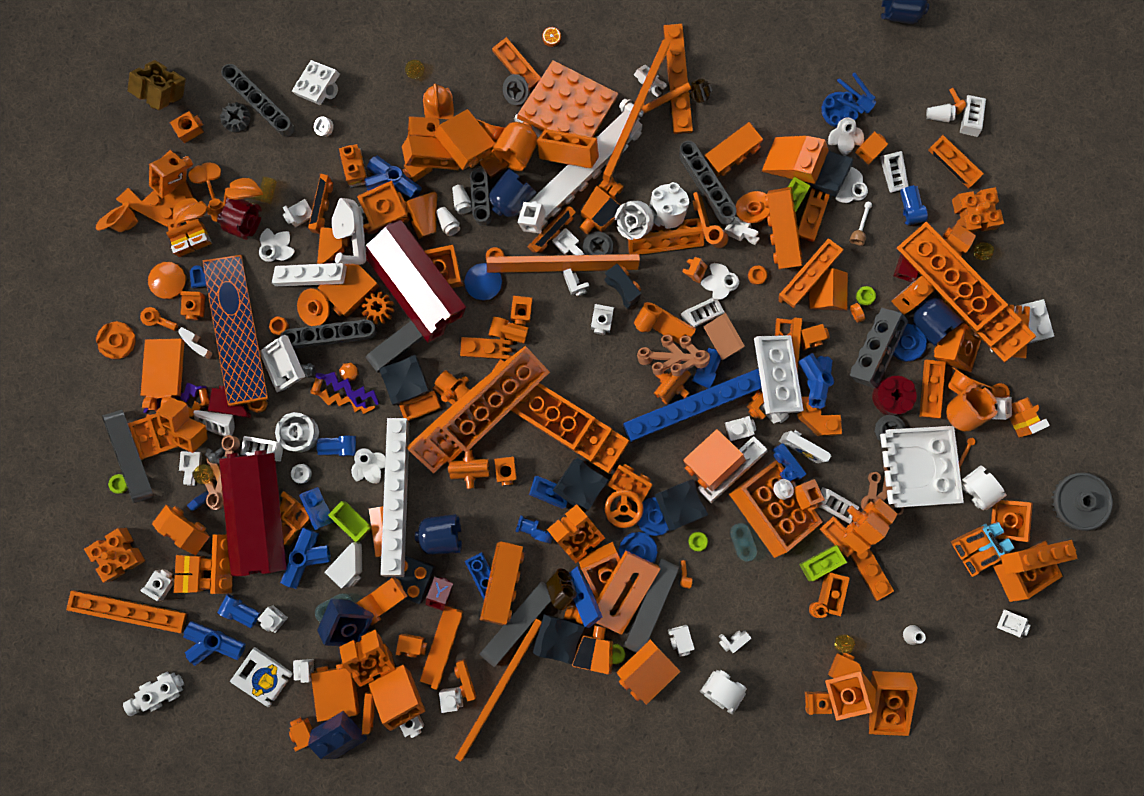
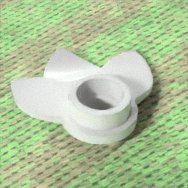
(846, 139)
(847, 191)
(277, 243)
(717, 281)
(369, 469)

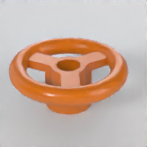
(611, 515)

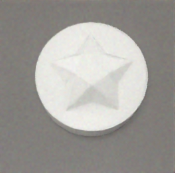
(323, 126)
(301, 473)
(783, 489)

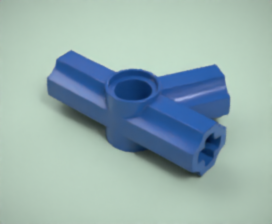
(384, 172)
(819, 378)
(312, 555)
(204, 647)

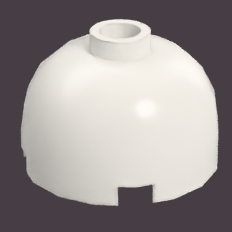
(634, 219)

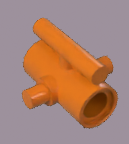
(671, 386)
(450, 388)
(469, 469)

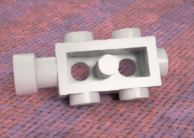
(156, 693)

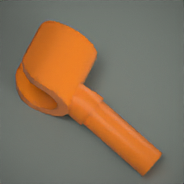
(960, 104)
(685, 582)

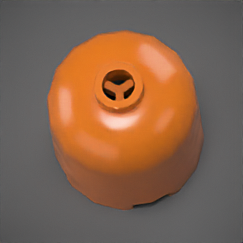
(515, 145)
(971, 408)

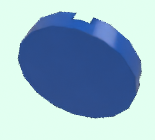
(911, 337)
(651, 521)
(640, 545)

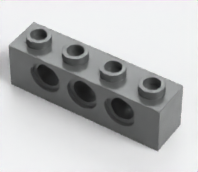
(880, 358)

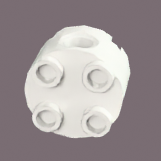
(669, 205)
(297, 432)
(983, 488)
(723, 691)

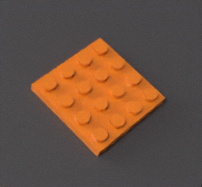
(567, 102)

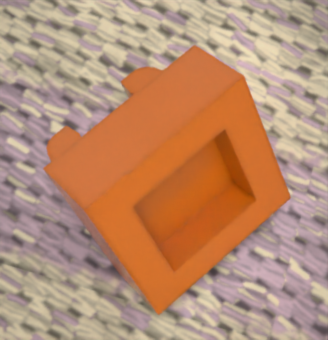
(696, 269)

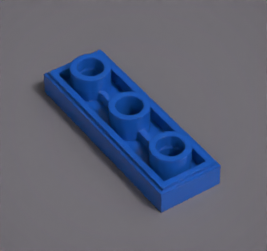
(479, 570)
(585, 599)

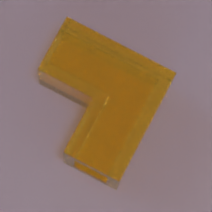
(268, 187)

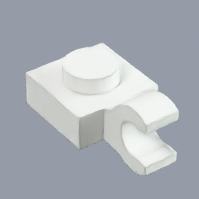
(641, 74)
(740, 229)
(567, 242)
(188, 463)

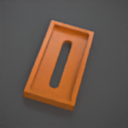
(625, 568)

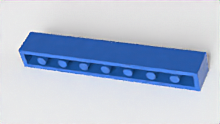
(693, 405)

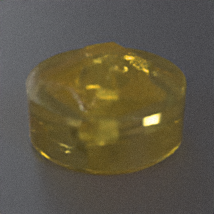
(414, 69)
(983, 251)
(203, 474)
(844, 643)

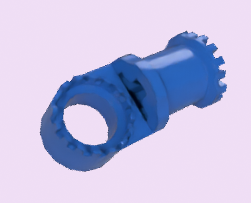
(530, 527)

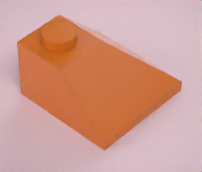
(959, 348)

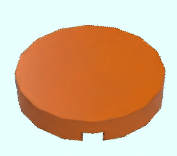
(121, 339)

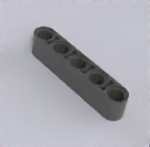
(254, 93)
(707, 191)
(338, 337)
(395, 345)
(127, 456)
(651, 606)
(517, 625)

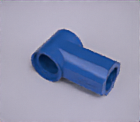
(913, 207)
(706, 375)
(337, 446)
(238, 611)

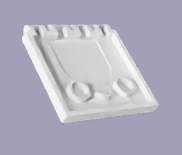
(922, 466)

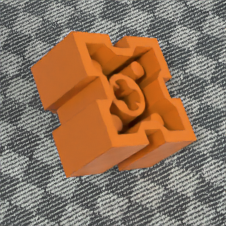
(978, 210)
(869, 525)
(575, 533)
(114, 554)
(367, 658)

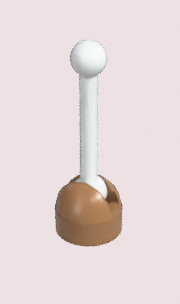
(858, 237)

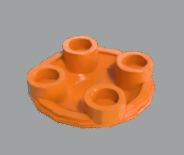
(167, 280)

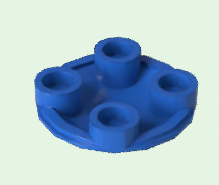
(834, 111)
(482, 284)

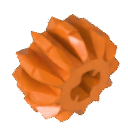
(373, 314)

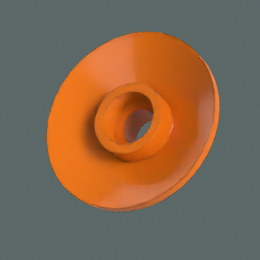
(750, 202)
(307, 307)

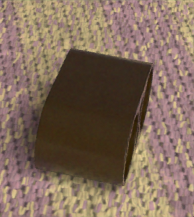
(561, 589)

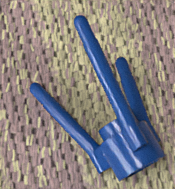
(864, 102)

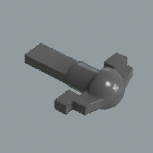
(214, 457)

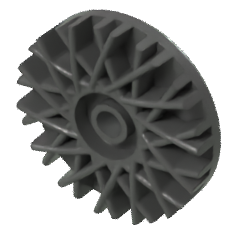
(1070, 506)

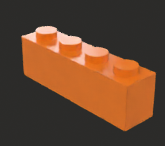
(784, 227)
(1038, 557)
(501, 583)

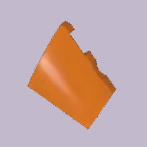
(424, 214)
(290, 526)

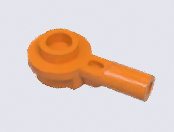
(152, 317)

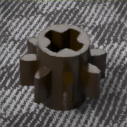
(700, 90)

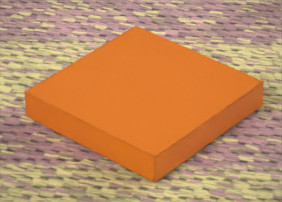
(382, 206)

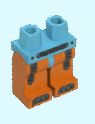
(980, 548)

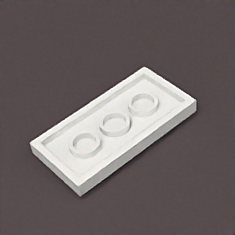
(778, 374)

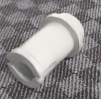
(627, 104)

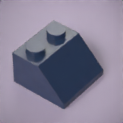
(343, 622)
(335, 737)

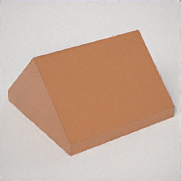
(724, 336)

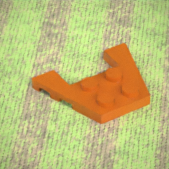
(153, 205)

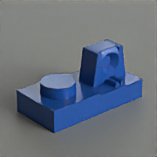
(792, 468)
(543, 490)
(316, 508)

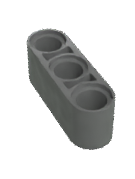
(480, 188)

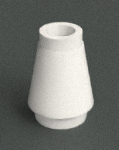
(942, 113)
(462, 202)
(447, 221)
(910, 635)

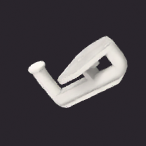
(346, 222)

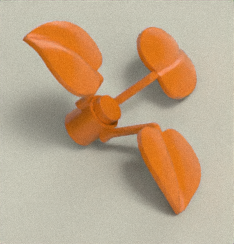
(191, 209)

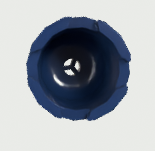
(904, 10)
(510, 195)
(935, 319)
(439, 535)

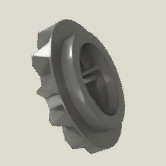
(512, 96)
(235, 125)
(598, 237)
(890, 420)

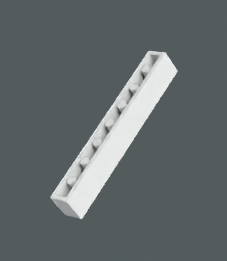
(575, 178)
(395, 498)

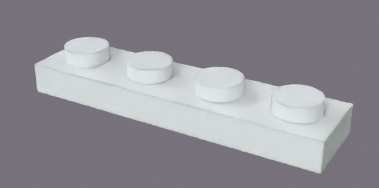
(309, 274)
(752, 451)

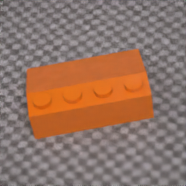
(776, 521)

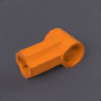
(506, 330)

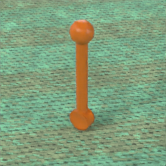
(971, 441)

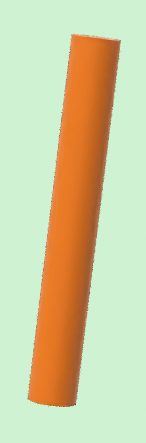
(667, 97)

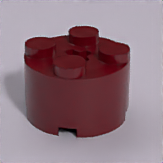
(240, 217)
(901, 387)

